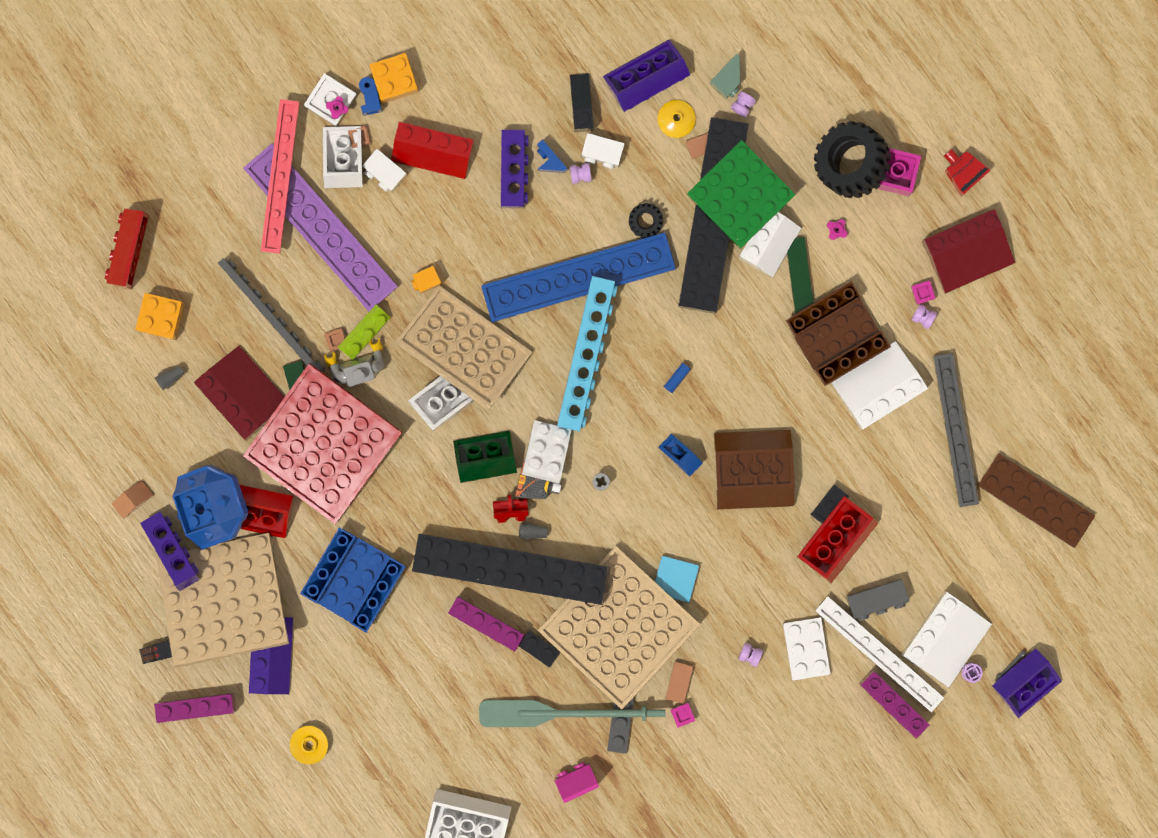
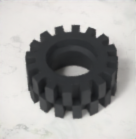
(657, 220)

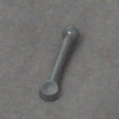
(1021, 654)

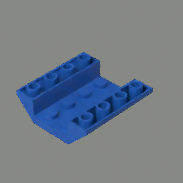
(353, 579)

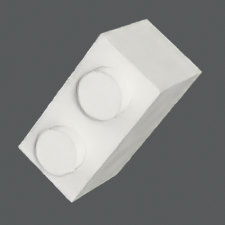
(602, 151)
(384, 170)

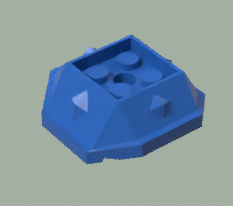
(209, 505)

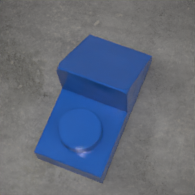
(553, 163)

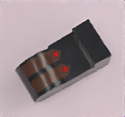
(156, 652)

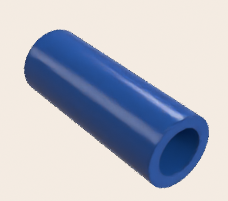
(677, 377)

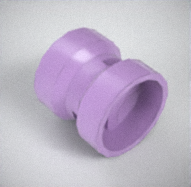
(743, 104)
(579, 174)
(924, 316)
(754, 656)
(971, 672)

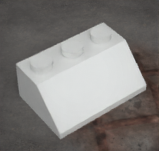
(770, 245)

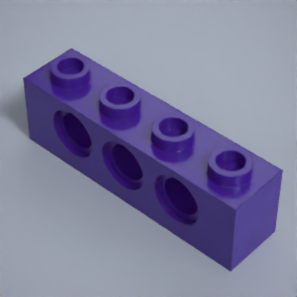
(508, 139)
(153, 527)

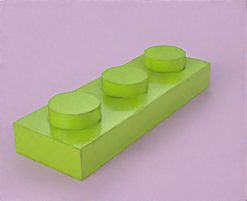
(364, 332)

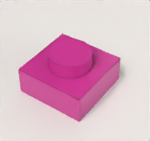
(923, 292)
(682, 715)

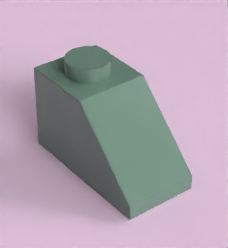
(728, 78)

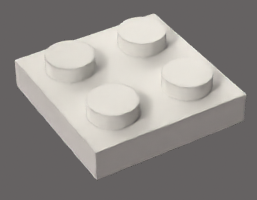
(327, 91)

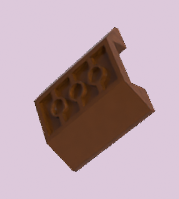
(837, 334)
(754, 469)

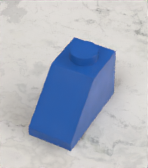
(680, 455)

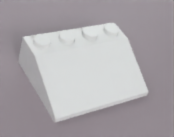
(879, 386)
(946, 639)
(466, 817)

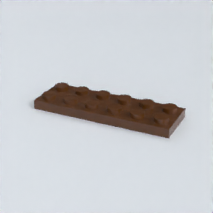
(1036, 500)

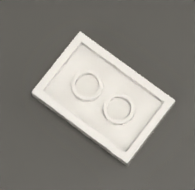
(546, 452)
(806, 648)

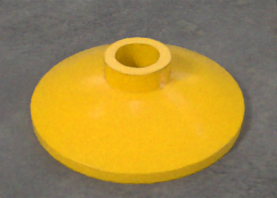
(679, 128)
(308, 755)

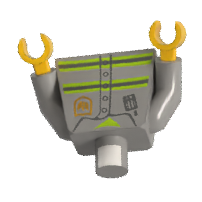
(357, 370)

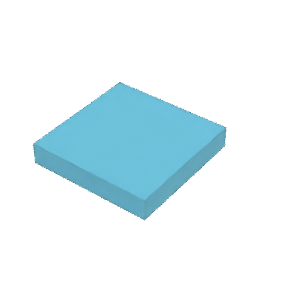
(677, 578)

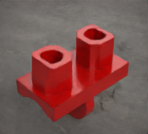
(510, 508)

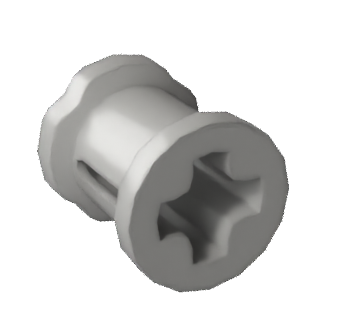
(607, 480)

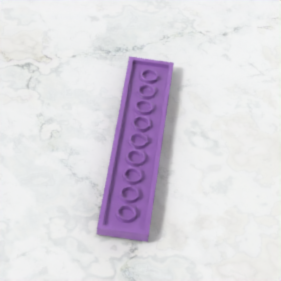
(327, 235)

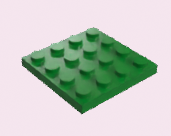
(741, 194)

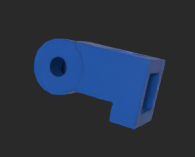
(369, 90)

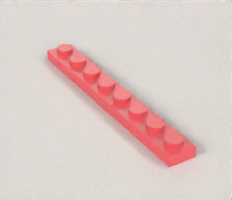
(280, 176)

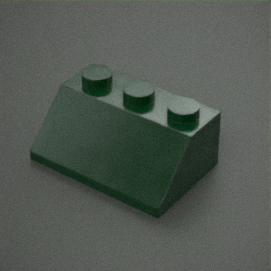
(484, 456)

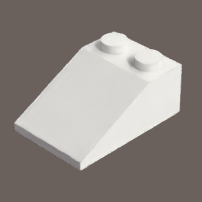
(340, 161)
(439, 402)

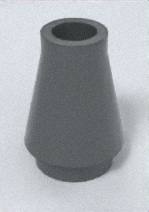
(169, 377)
(532, 531)

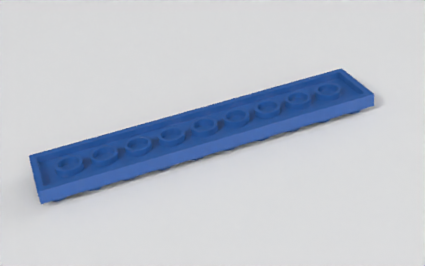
(573, 277)

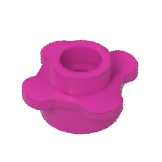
(337, 112)
(834, 234)

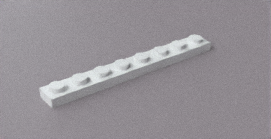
(879, 654)

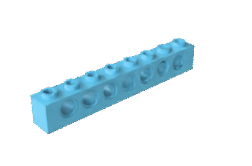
(565, 419)

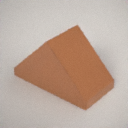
(132, 499)

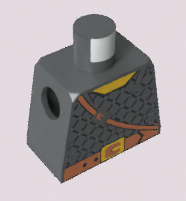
(535, 488)

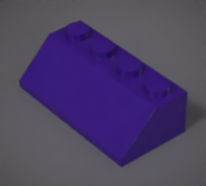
(646, 75)
(272, 667)

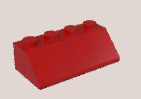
(432, 150)
(127, 248)
(267, 511)
(837, 539)

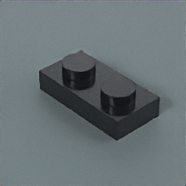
(828, 504)
(539, 648)

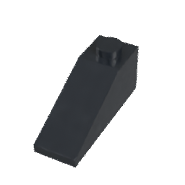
(581, 103)

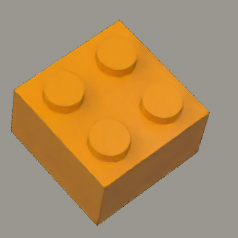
(393, 78)
(159, 316)

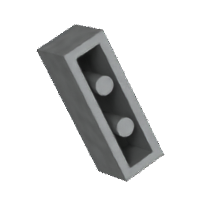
(877, 599)

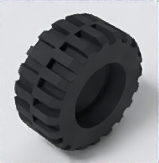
(867, 175)

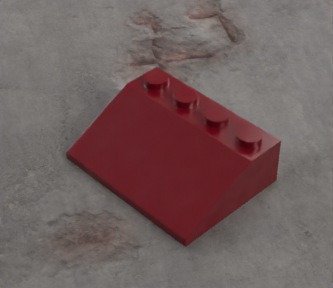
(969, 251)
(240, 392)

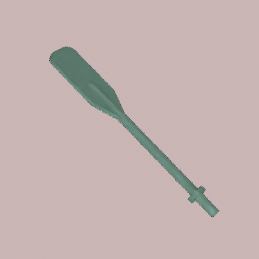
(533, 713)

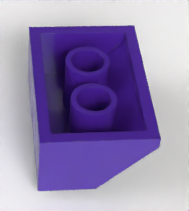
(1027, 683)

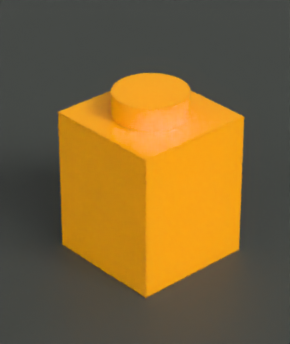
(426, 280)

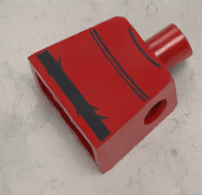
(964, 171)

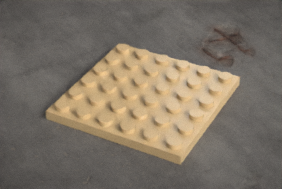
(230, 607)
(625, 637)

